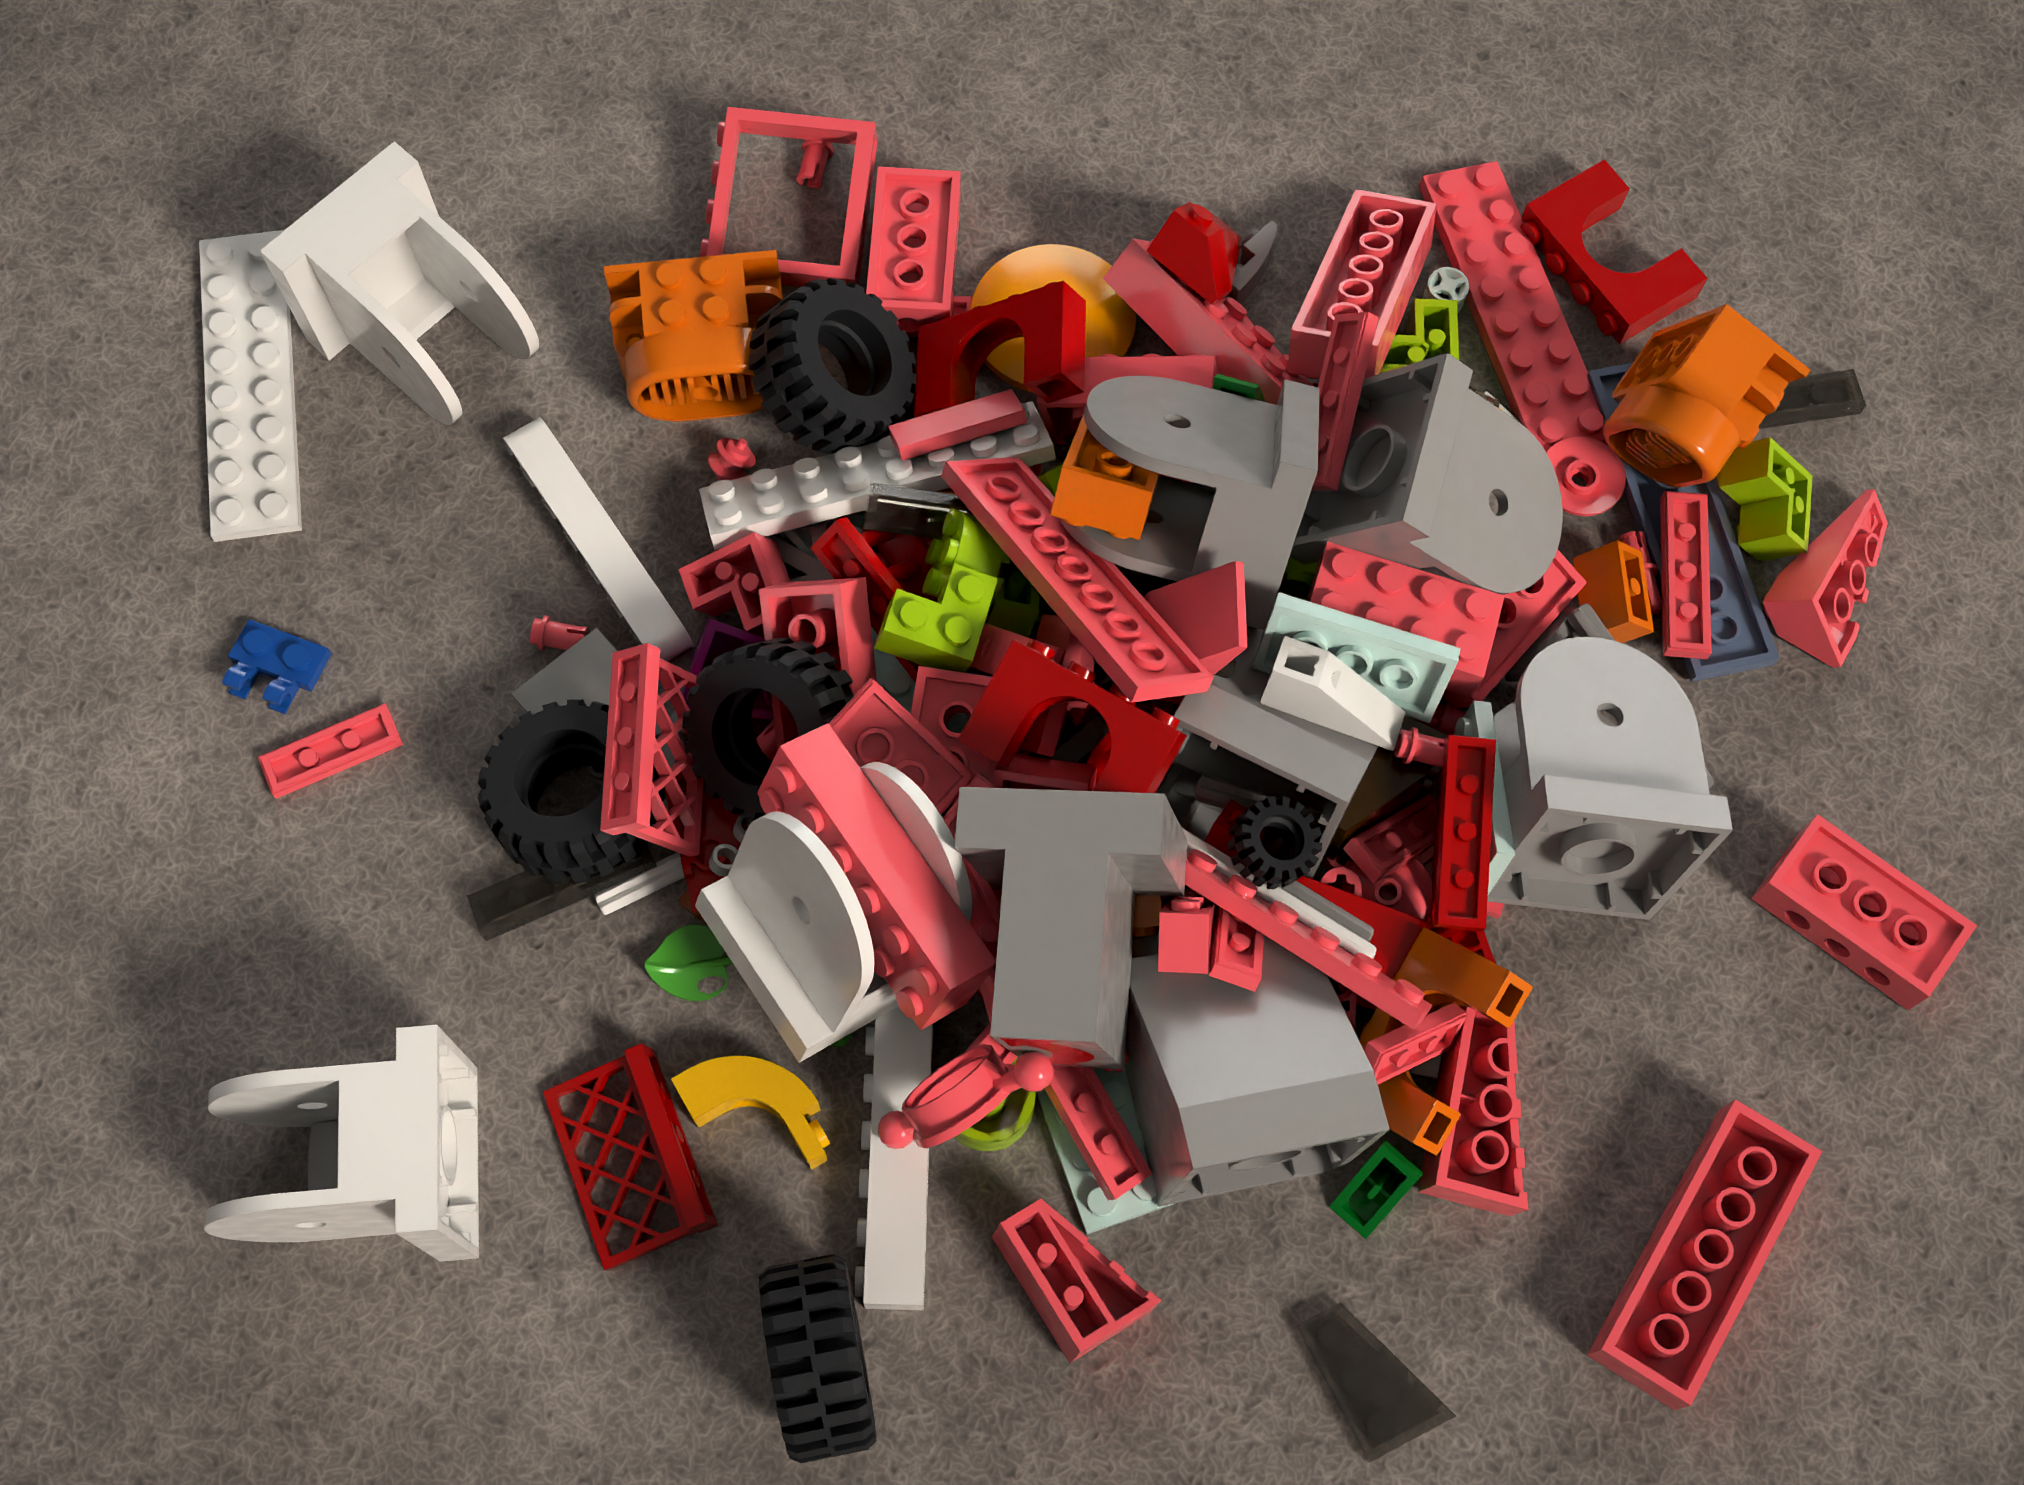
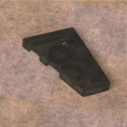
(1370, 1384)

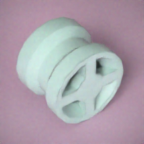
(1449, 282)

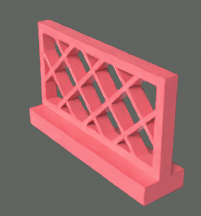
(633, 751)

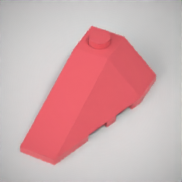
(1818, 589)

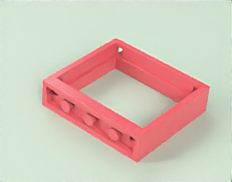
(805, 127)

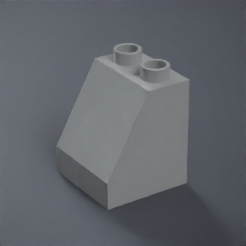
(1244, 1081)

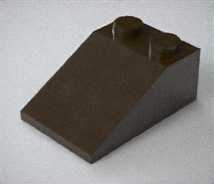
(1384, 790)

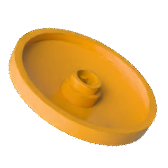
(1108, 317)

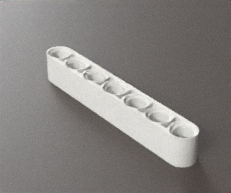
(597, 539)

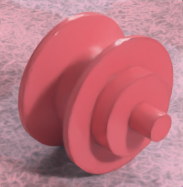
(731, 459)

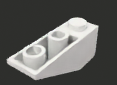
(1329, 693)

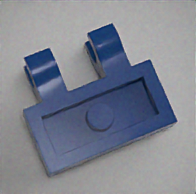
(279, 655)

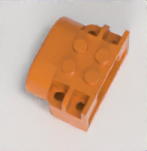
(688, 332)
(1697, 396)

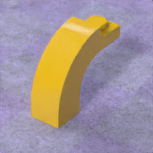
(754, 1082)

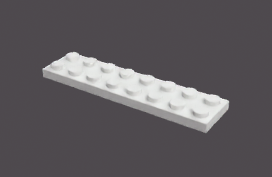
(248, 392)
(841, 481)

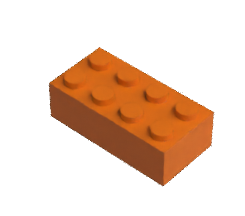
(1103, 489)

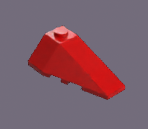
(1198, 250)

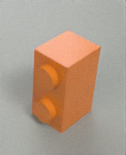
(1616, 589)

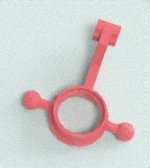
(963, 1091)

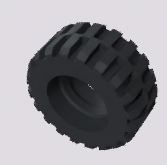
(800, 388)
(722, 710)
(520, 771)
(816, 1358)

